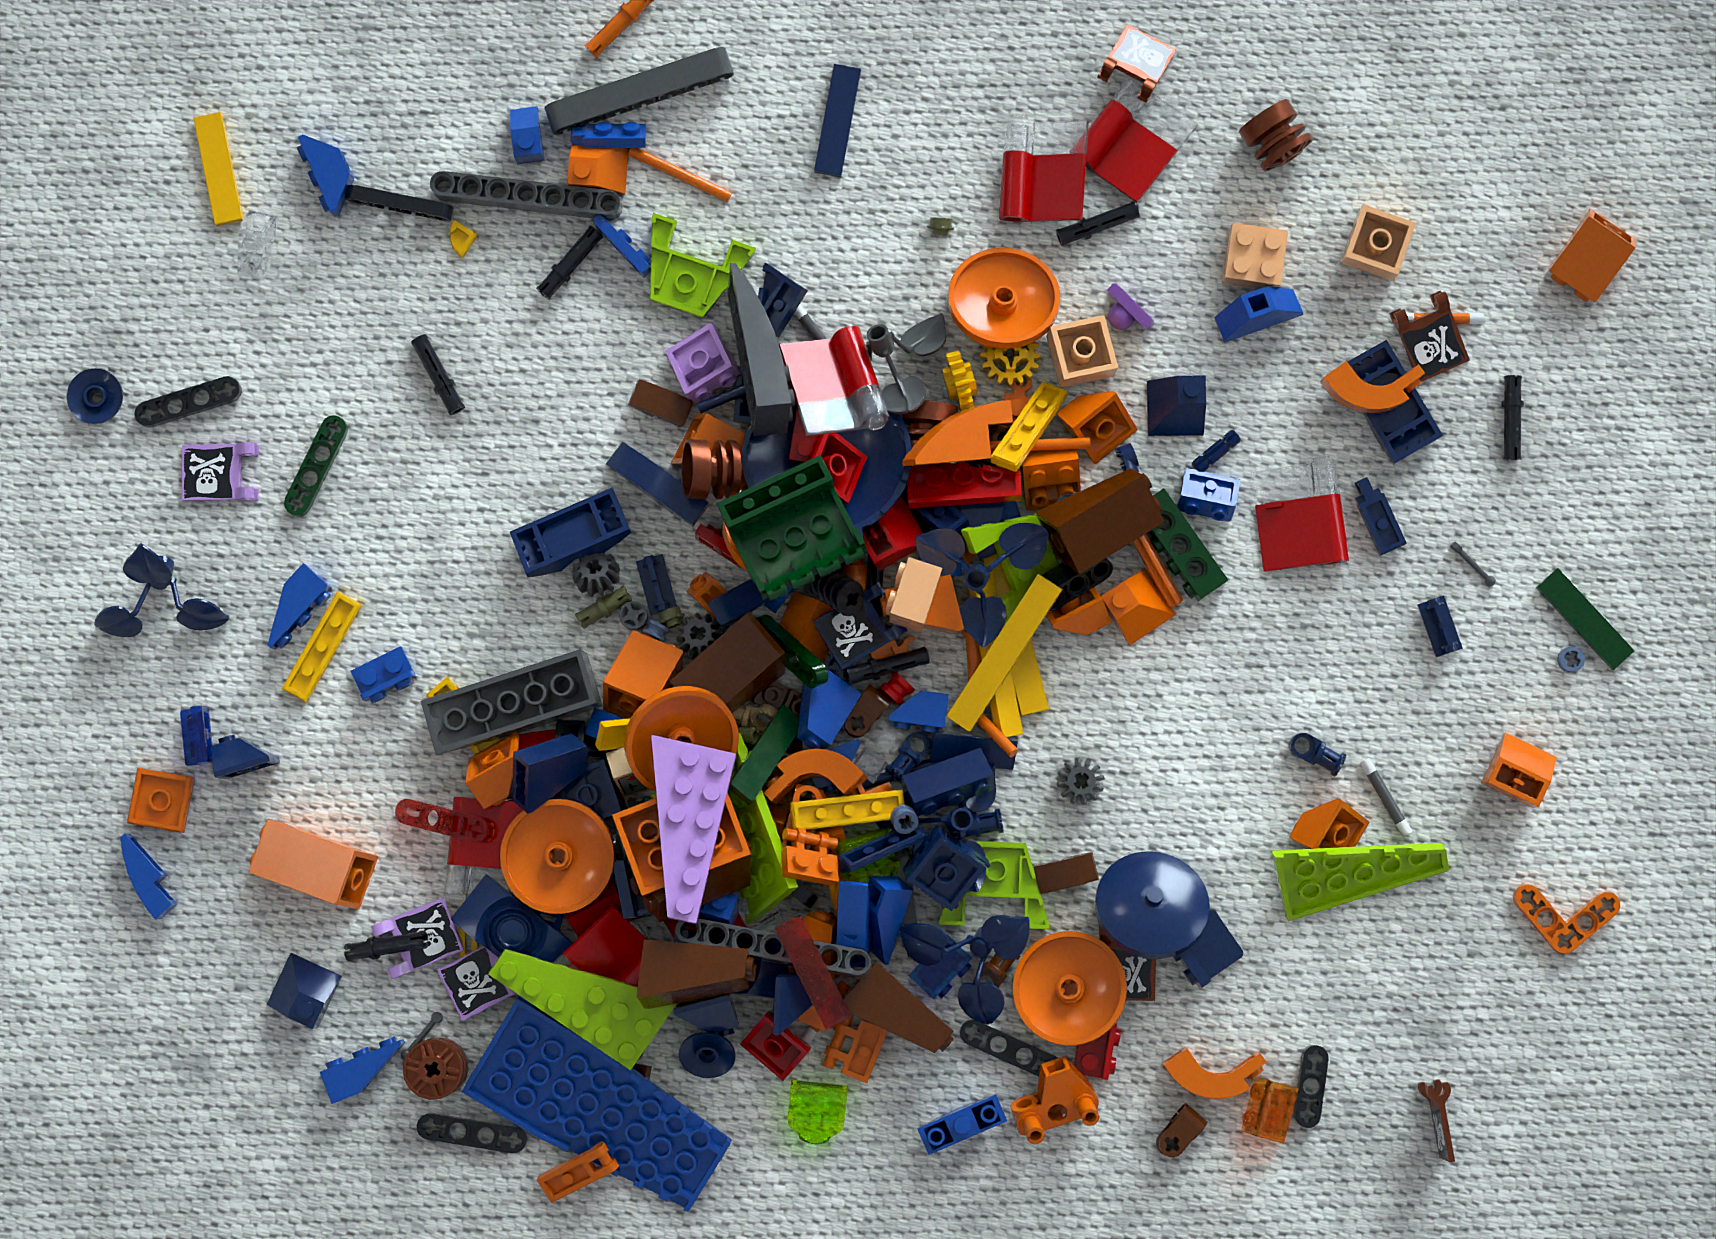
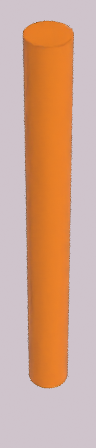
(680, 174)
(1054, 444)

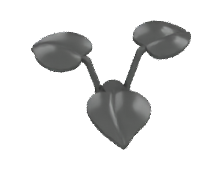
(924, 340)

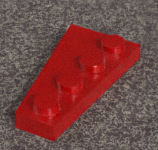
(961, 485)

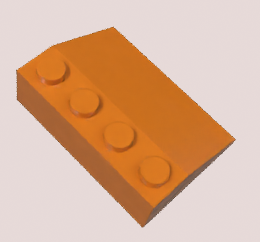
(642, 842)

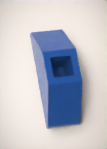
(328, 172)
(1257, 311)
(961, 1124)

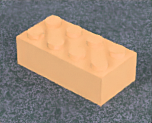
(915, 593)

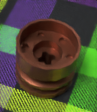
(1276, 135)
(927, 417)
(705, 469)
(451, 1064)

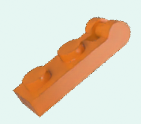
(577, 1172)

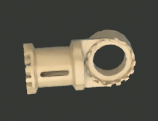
(749, 716)

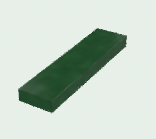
(1585, 619)
(765, 755)

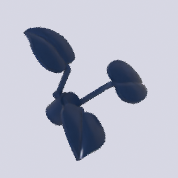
(156, 571)
(983, 616)
(959, 821)
(1000, 932)

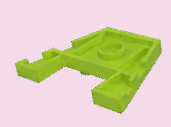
(687, 281)
(1018, 579)
(1007, 877)

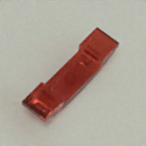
(813, 972)

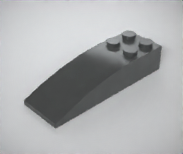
(760, 359)
(512, 702)

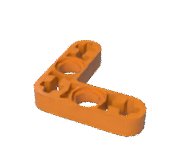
(1560, 926)

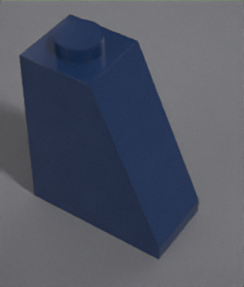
(546, 770)

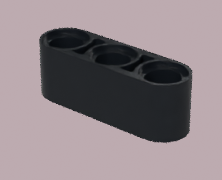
(1077, 584)

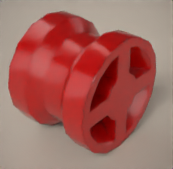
(897, 688)

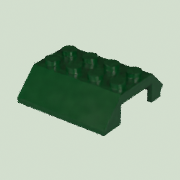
(791, 529)

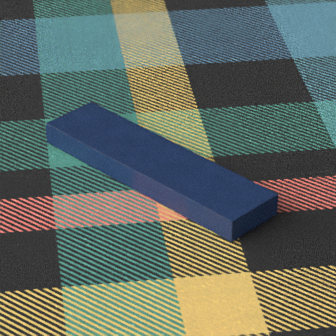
(837, 120)

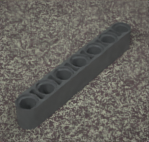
(639, 89)
(515, 187)
(763, 938)

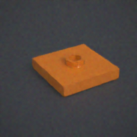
(160, 800)

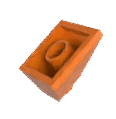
(598, 168)
(1101, 419)
(1137, 606)
(1081, 615)
(492, 771)
(1329, 826)

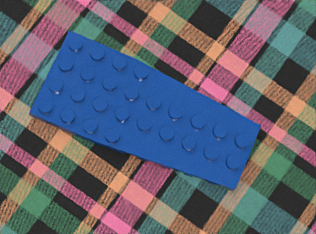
(580, 1096)

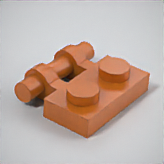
(807, 864)
(863, 1051)

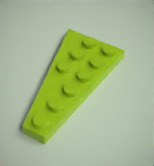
(1335, 876)
(766, 881)
(586, 1003)

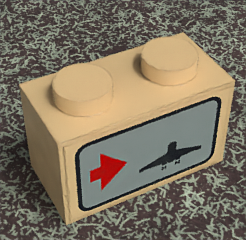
(622, 773)

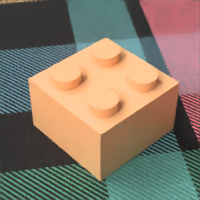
(1378, 242)
(1254, 256)
(1082, 351)

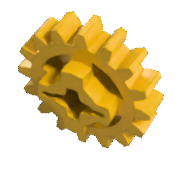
(1021, 357)
(959, 380)

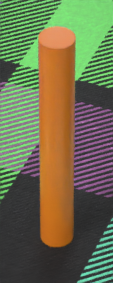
(997, 735)

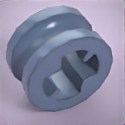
(656, 630)
(1579, 656)
(906, 827)

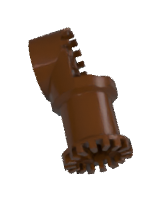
(997, 973)

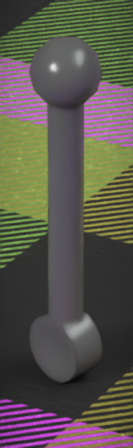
(1489, 580)
(436, 1017)

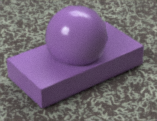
(1126, 311)

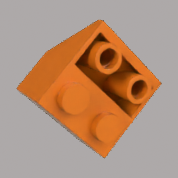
(1048, 476)
(1520, 771)

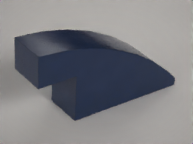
(656, 483)

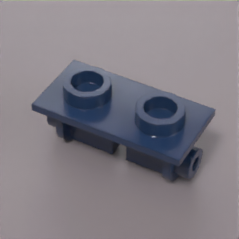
(656, 583)
(1439, 626)

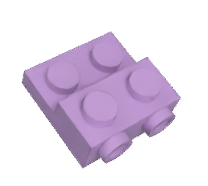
(703, 363)

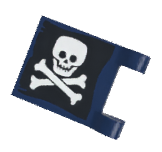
(856, 635)

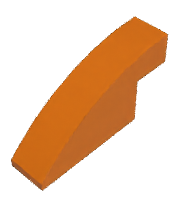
(960, 436)

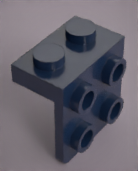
(1211, 953)

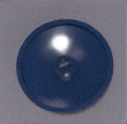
(1152, 905)

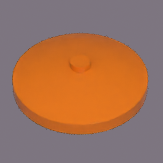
(1004, 298)
(680, 715)
(557, 856)
(1069, 988)

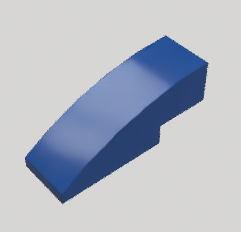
(146, 877)

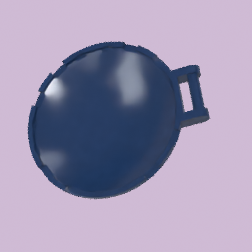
(880, 479)

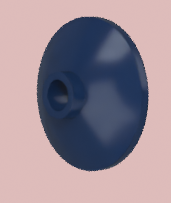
(81, 393)
(707, 1055)

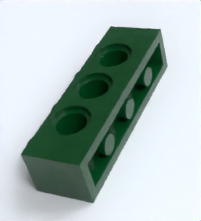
(1211, 576)

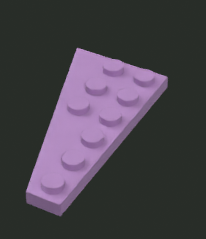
(690, 802)

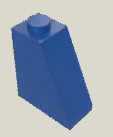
(825, 711)

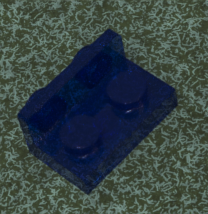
(196, 735)
(936, 978)

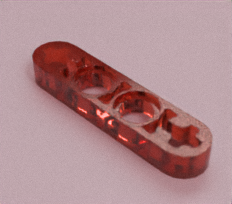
(444, 821)

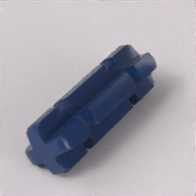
(1216, 451)

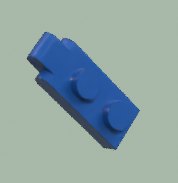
(610, 135)
(621, 242)

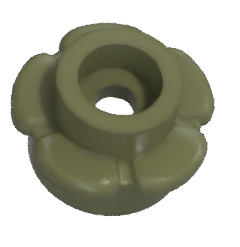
(940, 226)
(671, 617)

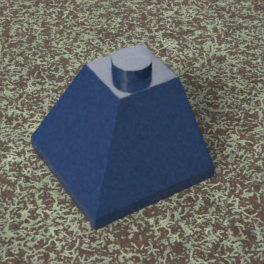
(1176, 406)
(989, 513)
(238, 757)
(304, 991)
(790, 1000)
(711, 1014)

